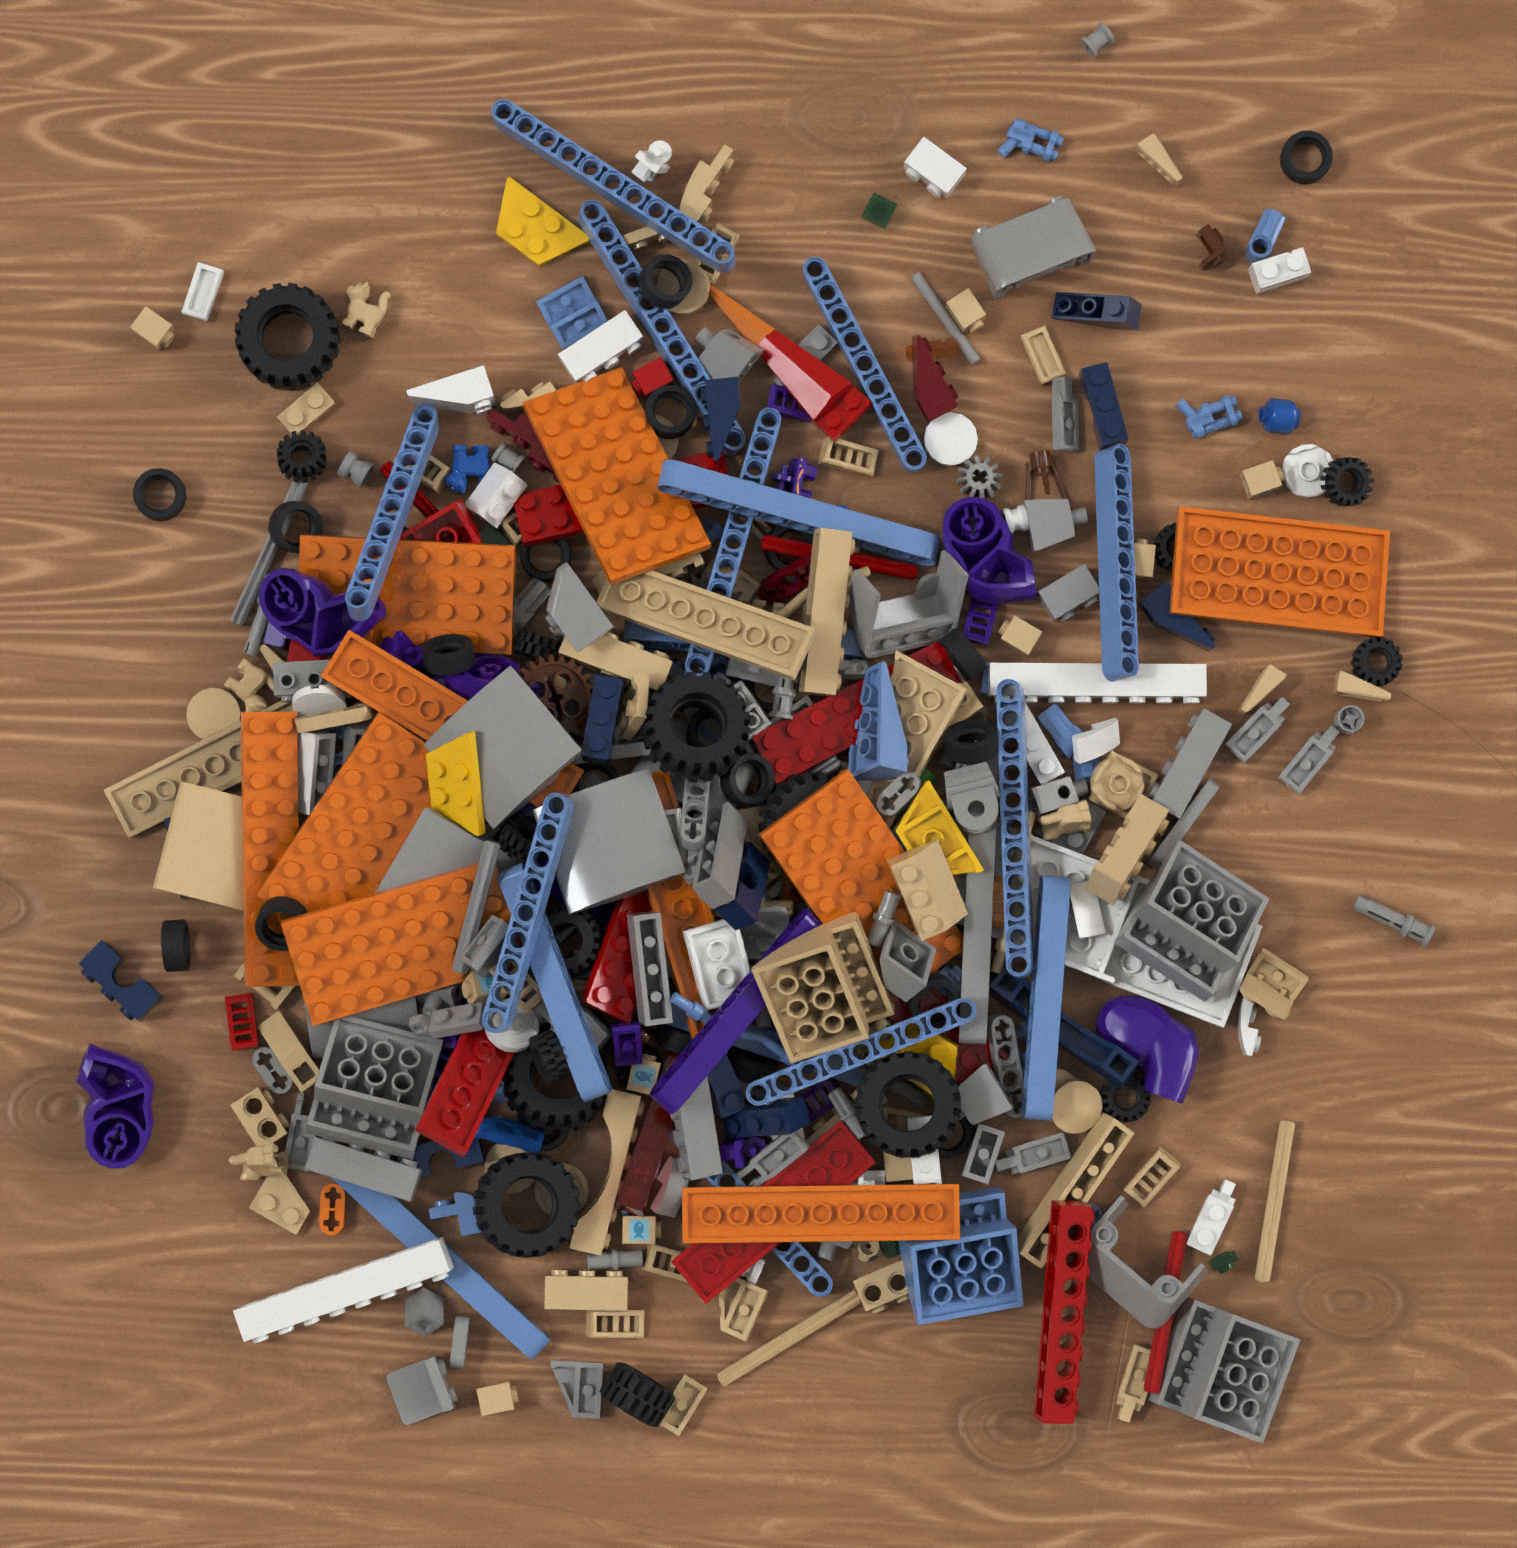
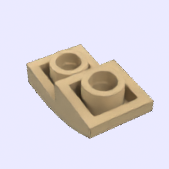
(514, 400)

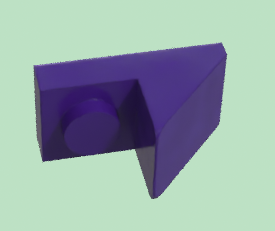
(627, 1043)

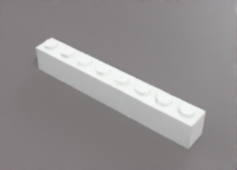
(1088, 682)
(344, 1289)

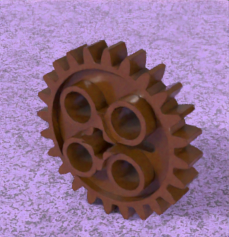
(575, 690)

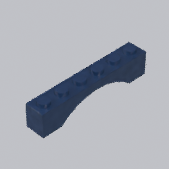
(1095, 1052)

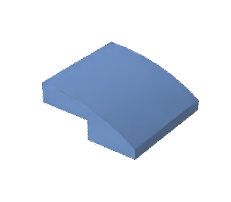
(571, 312)

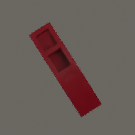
(524, 437)

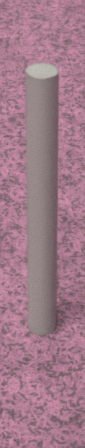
(945, 318)

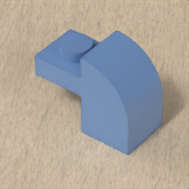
(462, 1208)

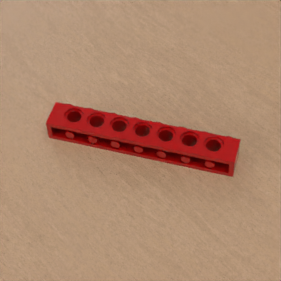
(1053, 1326)

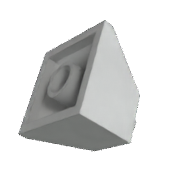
(905, 962)

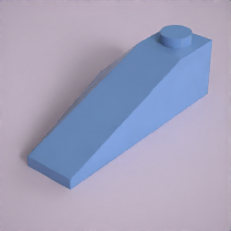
(880, 739)

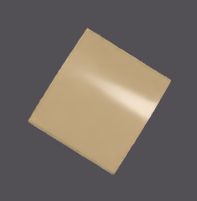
(204, 847)
(823, 988)

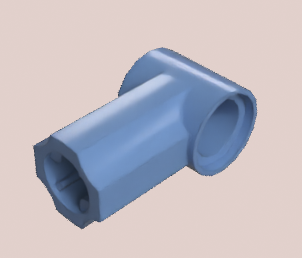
(1265, 234)
(1060, 729)

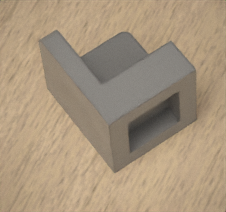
(424, 1311)

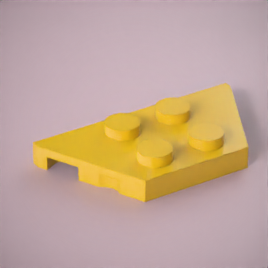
(535, 227)
(456, 782)
(930, 820)
(936, 1047)

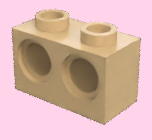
(255, 1122)
(881, 1279)

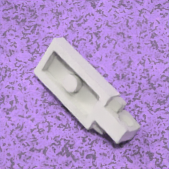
(1212, 1218)

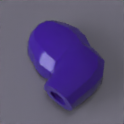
(984, 549)
(310, 612)
(470, 682)
(1150, 1035)
(119, 1106)

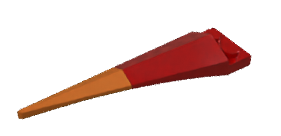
(819, 390)

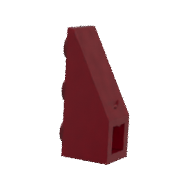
(929, 387)

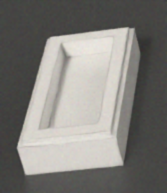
(202, 292)

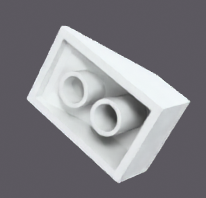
(461, 392)

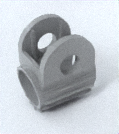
(968, 787)

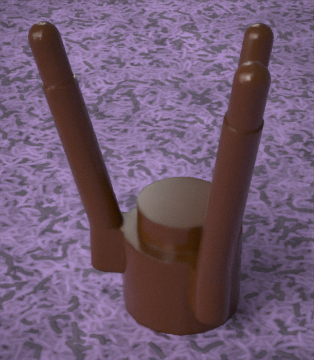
(1041, 464)

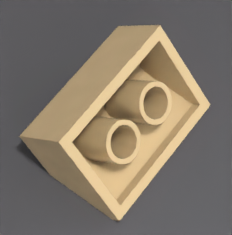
(927, 889)

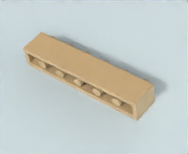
(826, 609)
(1075, 1182)

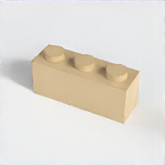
(586, 1291)

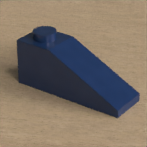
(725, 1089)

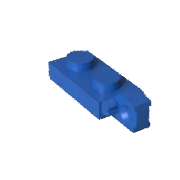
(511, 1133)

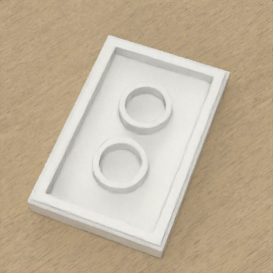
(716, 961)

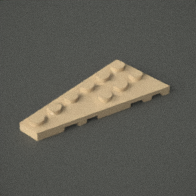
(925, 709)

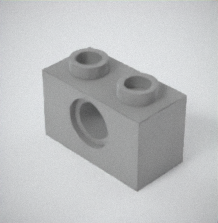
(982, 1153)

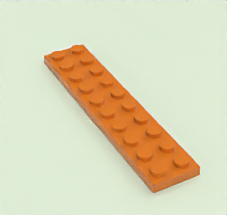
(408, 696)
(268, 828)
(679, 911)
(820, 1213)

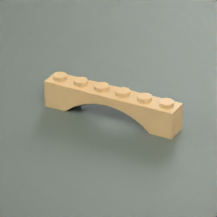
(619, 1113)

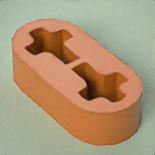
(325, 1209)

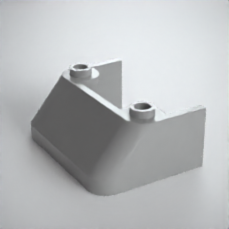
(574, 611)
(910, 619)
(1146, 1303)

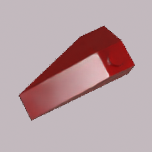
(447, 525)

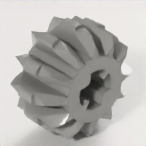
(979, 469)

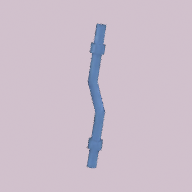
(697, 1012)

